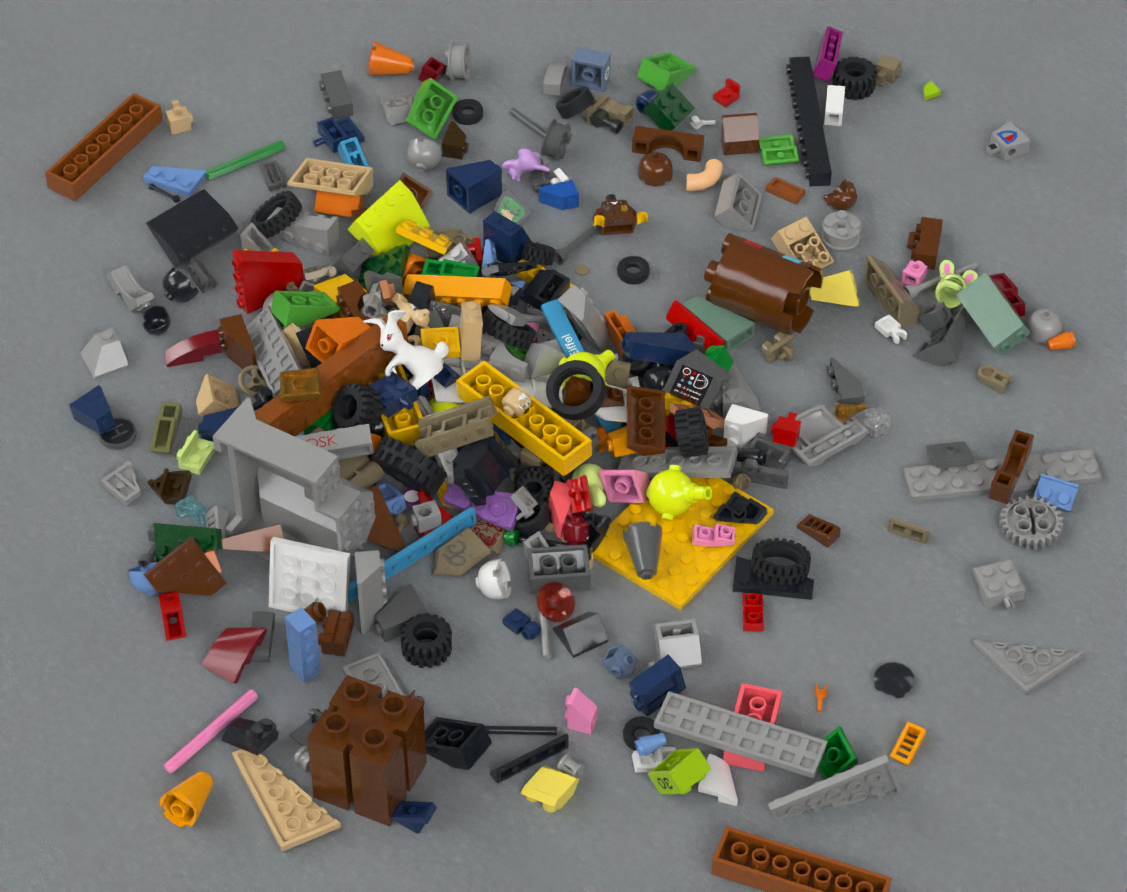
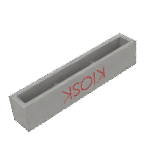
(343, 442)

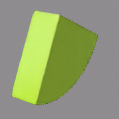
(931, 91)

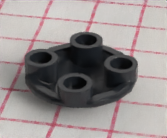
(894, 679)

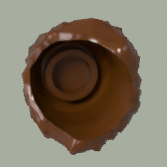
(843, 197)

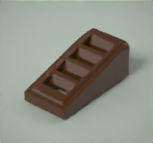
(820, 536)

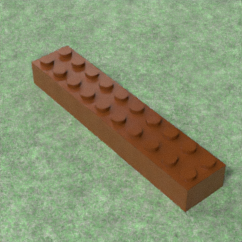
(353, 364)

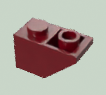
(432, 69)

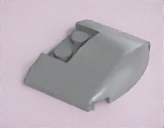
(825, 435)

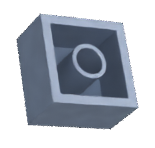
(591, 69)

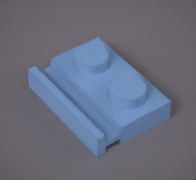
(1058, 491)

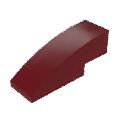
(1010, 291)
(193, 349)

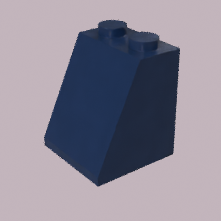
(474, 184)
(506, 236)

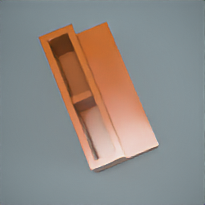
(337, 203)
(617, 328)

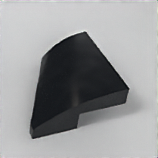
(741, 510)
(597, 528)

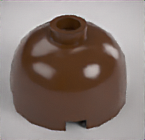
(655, 169)

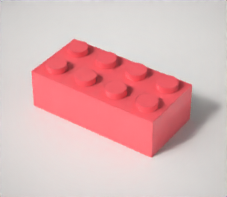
(759, 704)

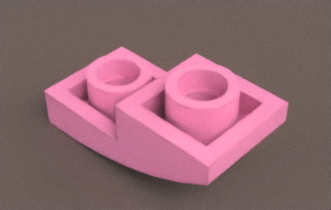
(715, 537)

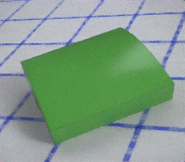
(778, 150)

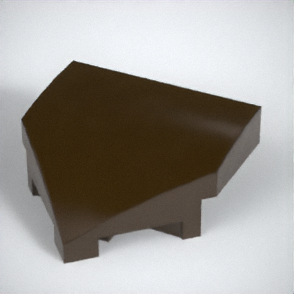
(171, 486)

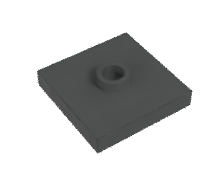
(950, 454)

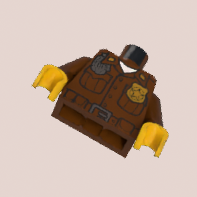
(617, 216)

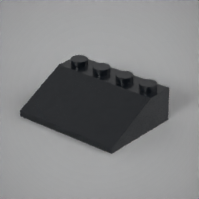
(192, 227)

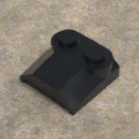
(251, 735)

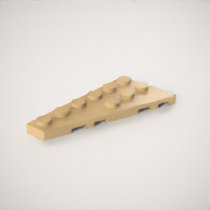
(283, 803)

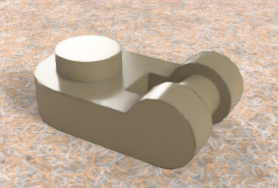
(988, 374)

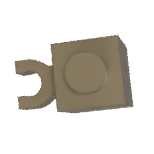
(887, 70)

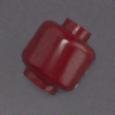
(576, 530)

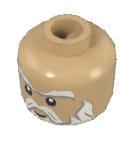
(516, 401)

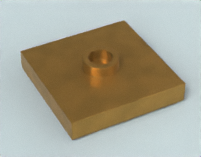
(300, 385)

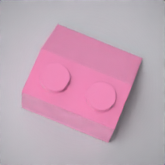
(625, 485)

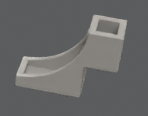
(132, 293)
(502, 359)

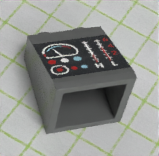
(698, 380)

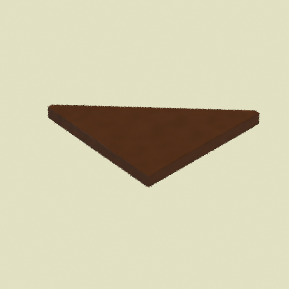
(384, 528)

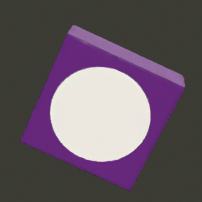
(411, 497)

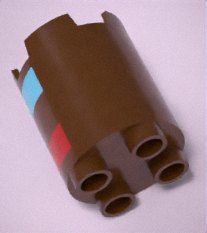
(762, 284)

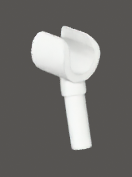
(697, 123)

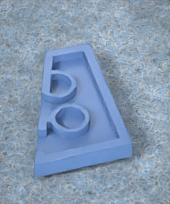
(175, 179)

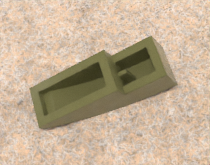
(166, 427)

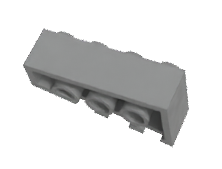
(312, 232)

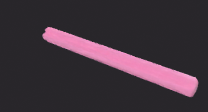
(210, 731)

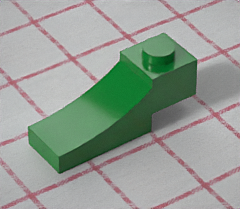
(449, 268)

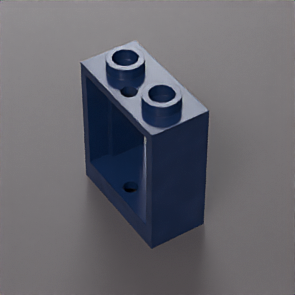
(652, 685)

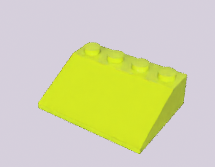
(380, 221)

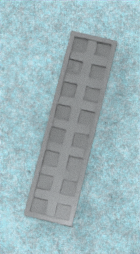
(271, 349)
(740, 734)

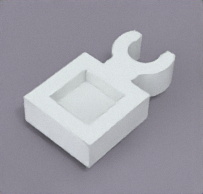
(890, 327)

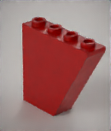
(262, 274)

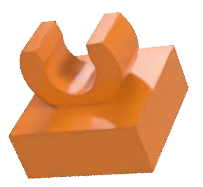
(603, 435)

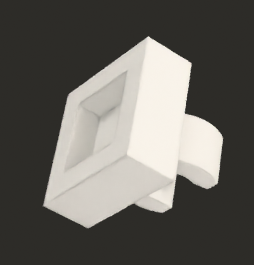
(560, 177)

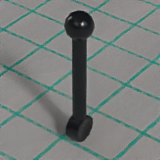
(176, 198)

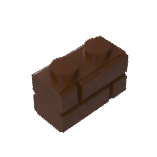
(336, 633)

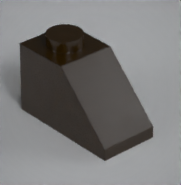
(454, 142)

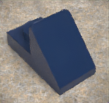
(413, 814)

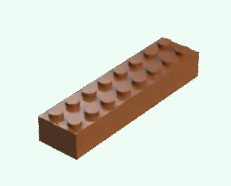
(103, 146)
(784, 868)

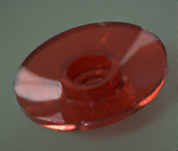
(563, 601)

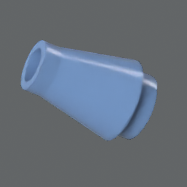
(648, 744)

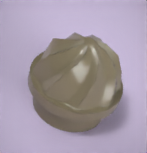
(741, 482)

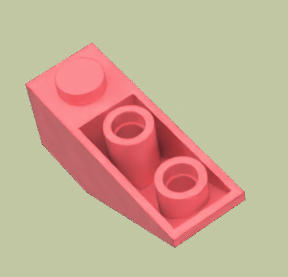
(559, 506)

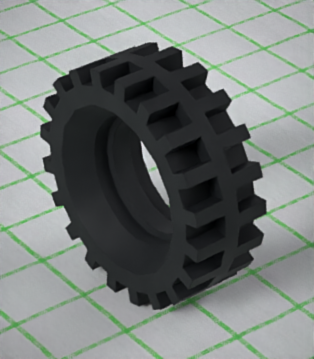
(409, 466)

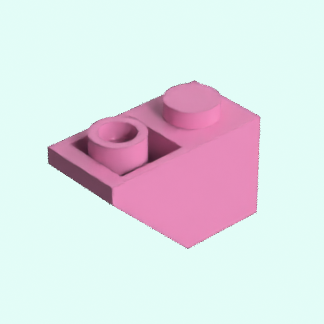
(580, 712)

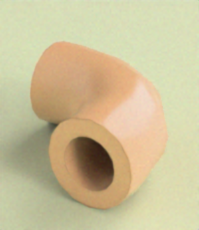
(707, 178)

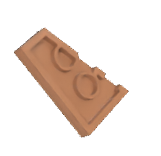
(712, 419)

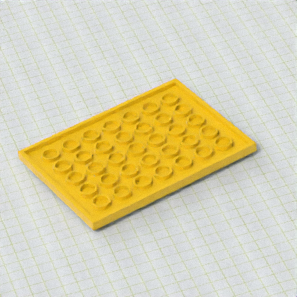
(681, 565)

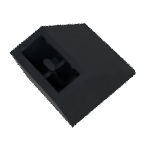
(545, 287)

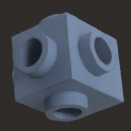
(619, 661)

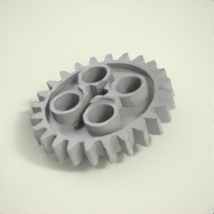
(1044, 519)

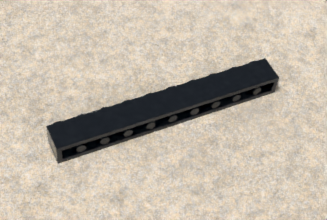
(809, 121)

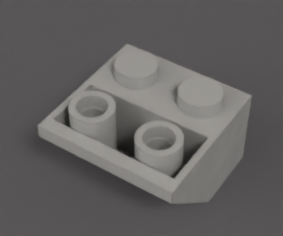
(680, 641)

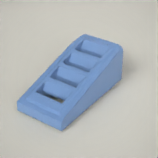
(489, 254)

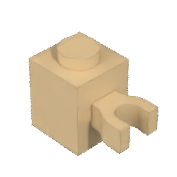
(178, 118)

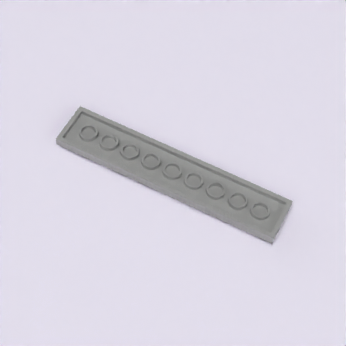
(975, 479)

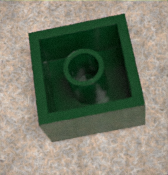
(669, 108)

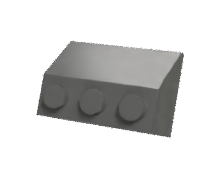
(561, 565)

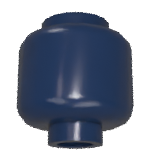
(644, 99)

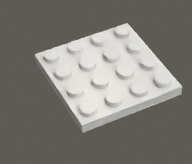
(307, 575)

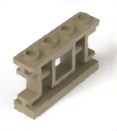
(456, 427)

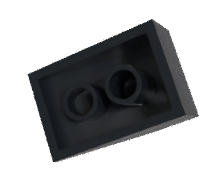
(456, 742)

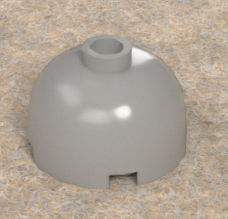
(424, 154)
(1043, 325)

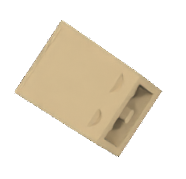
(802, 243)

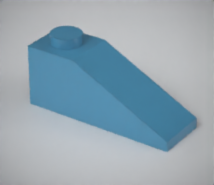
(351, 153)

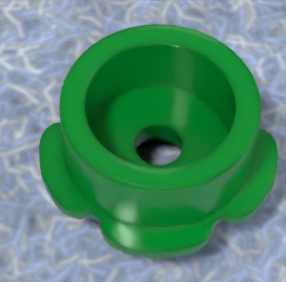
(511, 537)

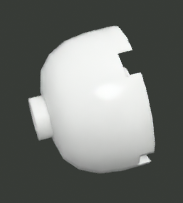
(493, 579)

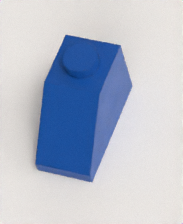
(560, 195)

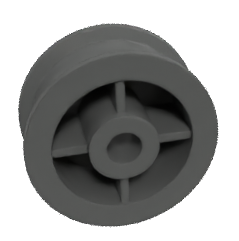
(556, 139)

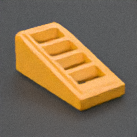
(914, 730)

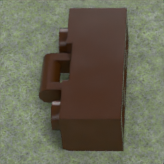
(928, 237)

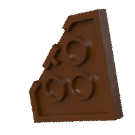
(185, 572)

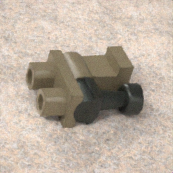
(608, 113)

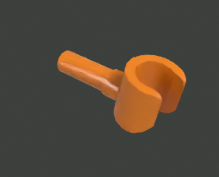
(820, 694)

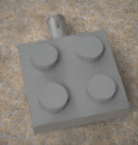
(999, 584)

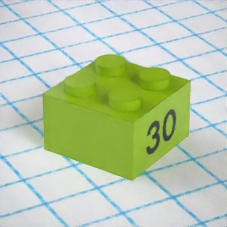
(679, 771)

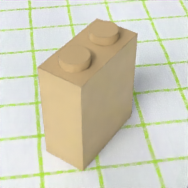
(470, 331)

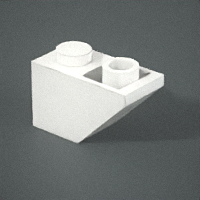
(834, 105)

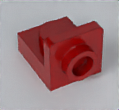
(728, 94)

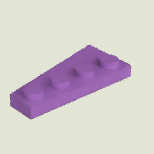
(499, 508)

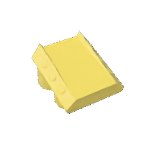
(550, 788)

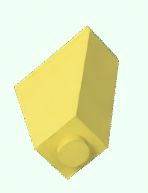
(837, 289)

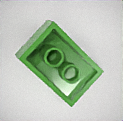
(664, 70)
(431, 108)
(302, 307)

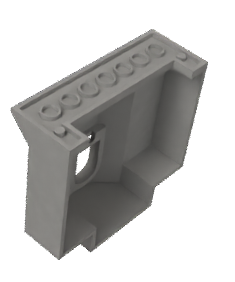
(291, 485)

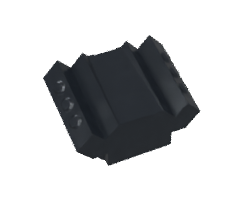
(483, 467)

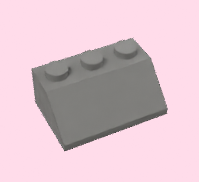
(738, 203)

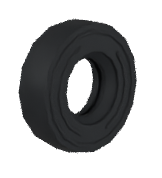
(468, 104)
(633, 278)
(637, 723)

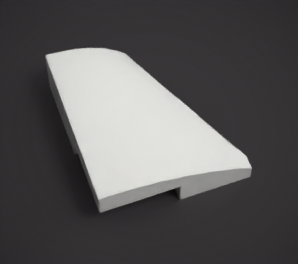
(719, 781)

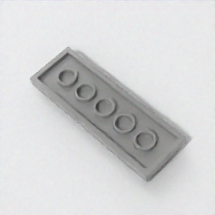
(716, 464)

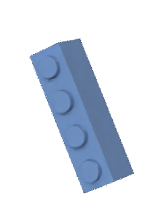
(302, 645)

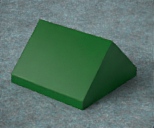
(838, 755)

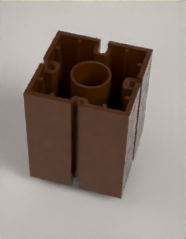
(367, 749)

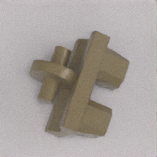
(781, 350)

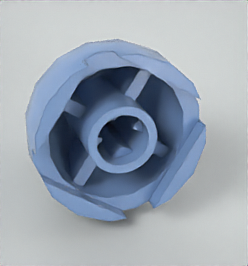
(139, 581)

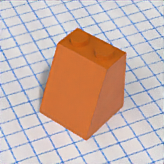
(333, 334)

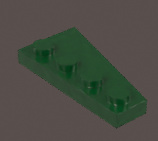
(171, 536)

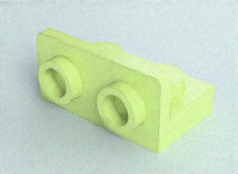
(195, 453)

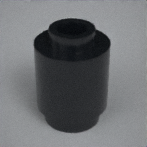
(756, 454)

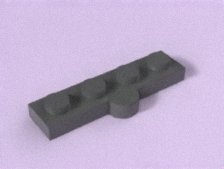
(761, 474)

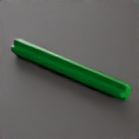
(245, 160)

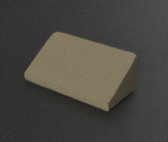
(908, 530)

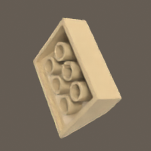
(333, 177)

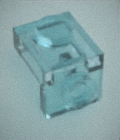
(191, 507)

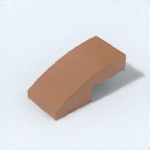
(388, 292)

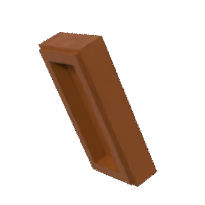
(785, 190)

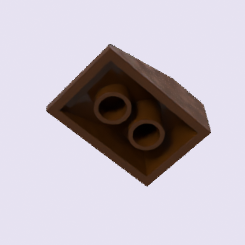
(237, 341)

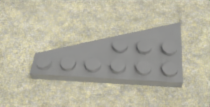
(840, 789)

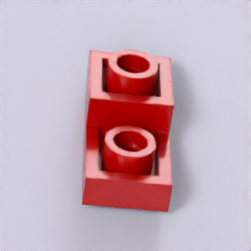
(752, 612)

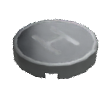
(119, 436)

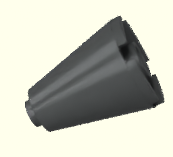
(644, 547)

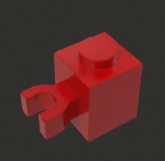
(786, 430)

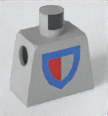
(1008, 142)

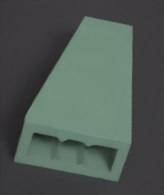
(728, 325)

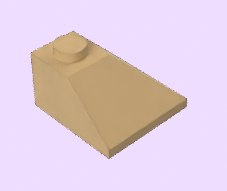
(216, 396)

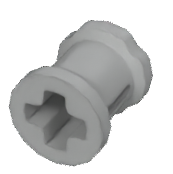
(570, 766)

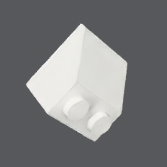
(743, 425)

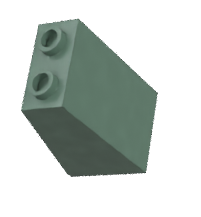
(993, 313)

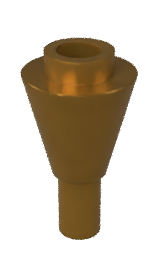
(846, 411)

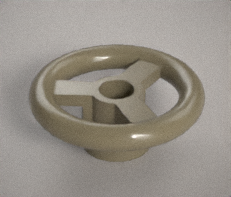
(251, 388)

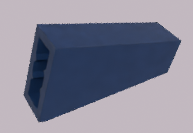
(657, 346)

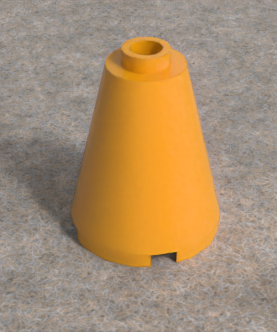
(187, 799)

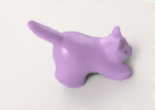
(526, 162)

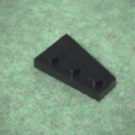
(506, 269)

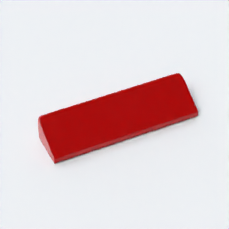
(680, 314)

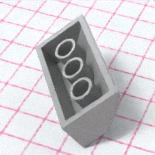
(585, 316)
(370, 587)

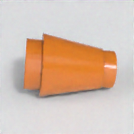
(1062, 341)

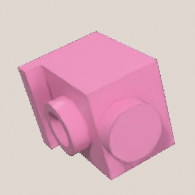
(915, 270)

